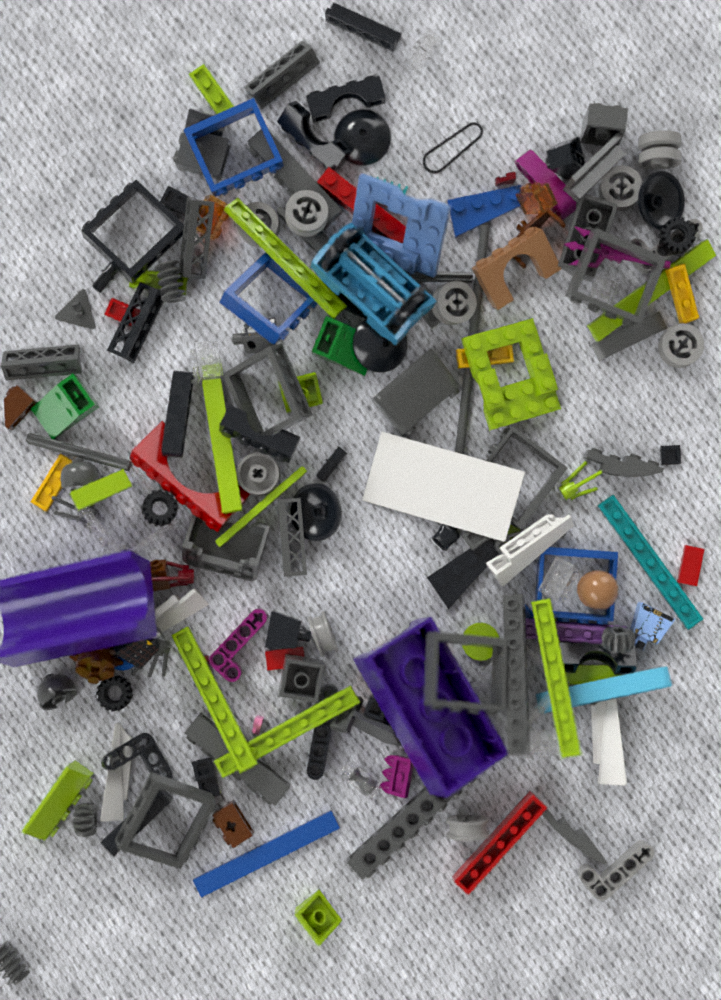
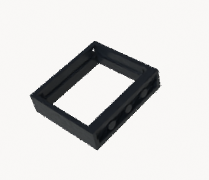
(154, 253)

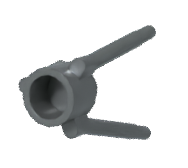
(82, 519)
(164, 649)

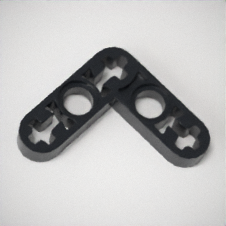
(144, 752)

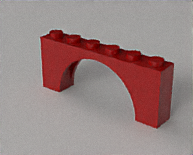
(204, 505)

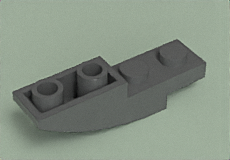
(630, 466)

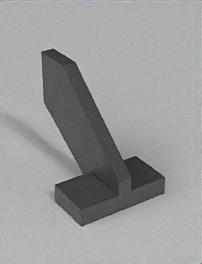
(352, 717)

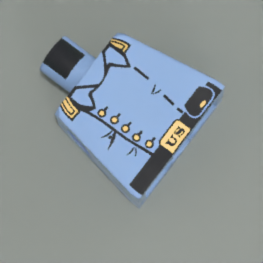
(649, 625)

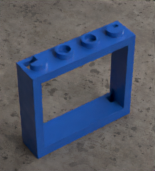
(221, 120)
(251, 316)
(581, 617)

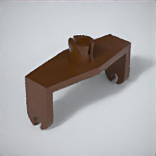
(538, 221)

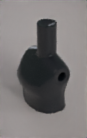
(446, 536)

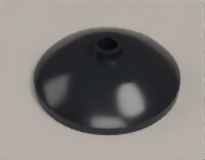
(366, 148)
(660, 199)
(371, 352)
(313, 499)

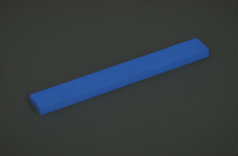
(266, 853)

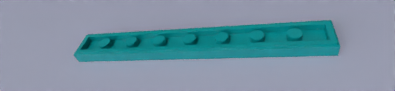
(650, 562)

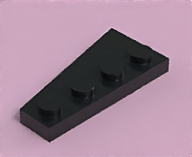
(461, 572)

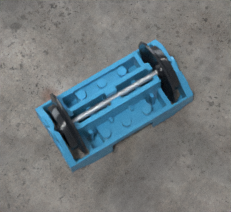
(355, 270)

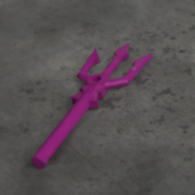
(605, 252)

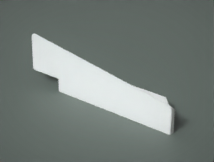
(607, 743)

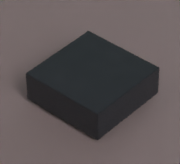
(670, 455)

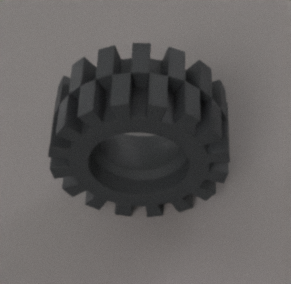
(682, 225)
(153, 518)
(103, 696)

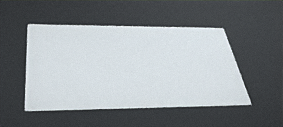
(443, 486)

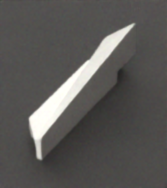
(528, 546)
(178, 609)
(117, 780)

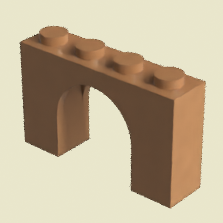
(491, 270)

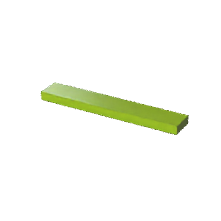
(261, 506)

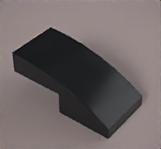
(206, 776)

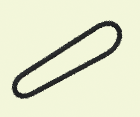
(437, 146)

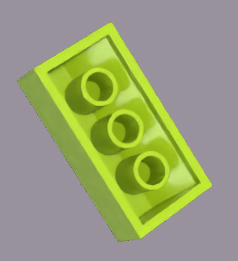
(58, 801)

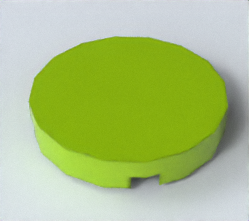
(479, 629)

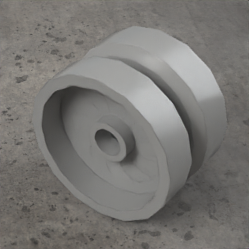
(659, 150)
(250, 466)

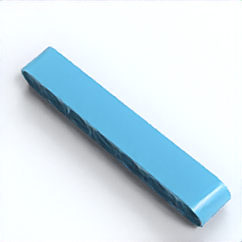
(616, 687)

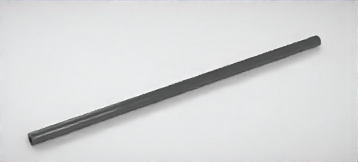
(473, 329)

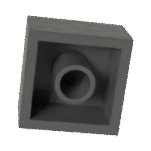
(603, 123)
(301, 678)

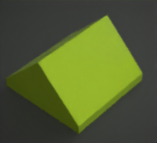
(310, 389)
(317, 917)

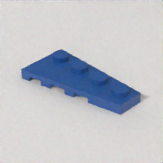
(480, 208)

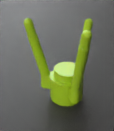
(569, 490)

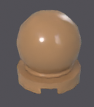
(597, 590)

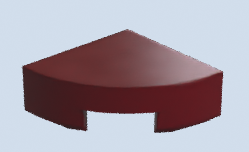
(509, 179)

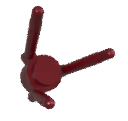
(184, 577)

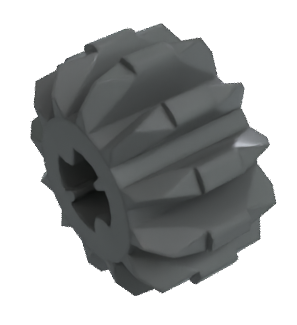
(618, 639)
(85, 820)

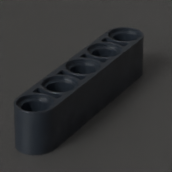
(177, 414)
(318, 740)

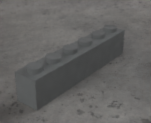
(292, 173)
(258, 778)

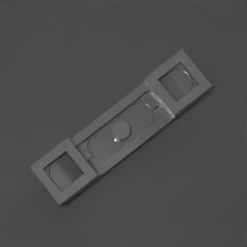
(628, 336)

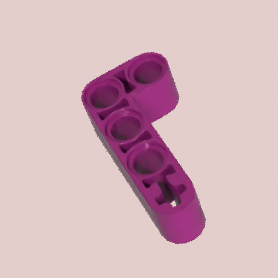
(536, 171)
(241, 640)

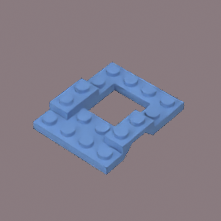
(424, 226)

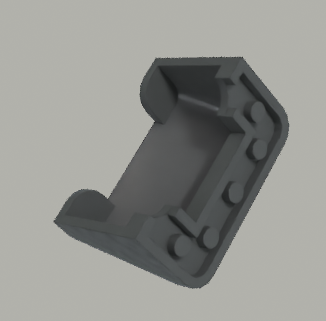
(416, 392)
(237, 558)

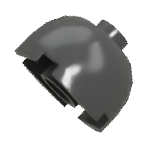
(78, 473)
(55, 690)

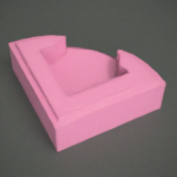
(257, 725)

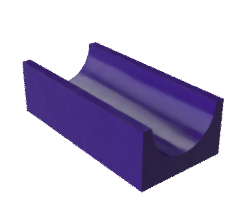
(76, 608)
(442, 745)

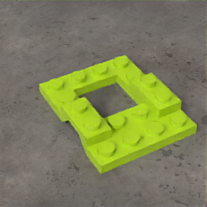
(517, 400)

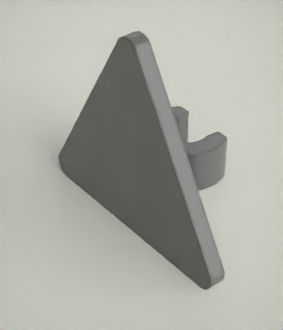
(77, 311)

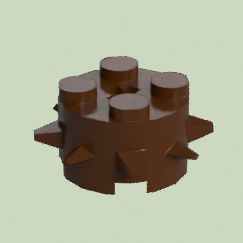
(96, 664)

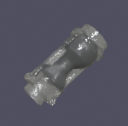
(367, 785)

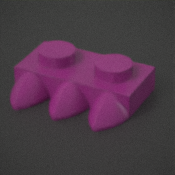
(399, 776)

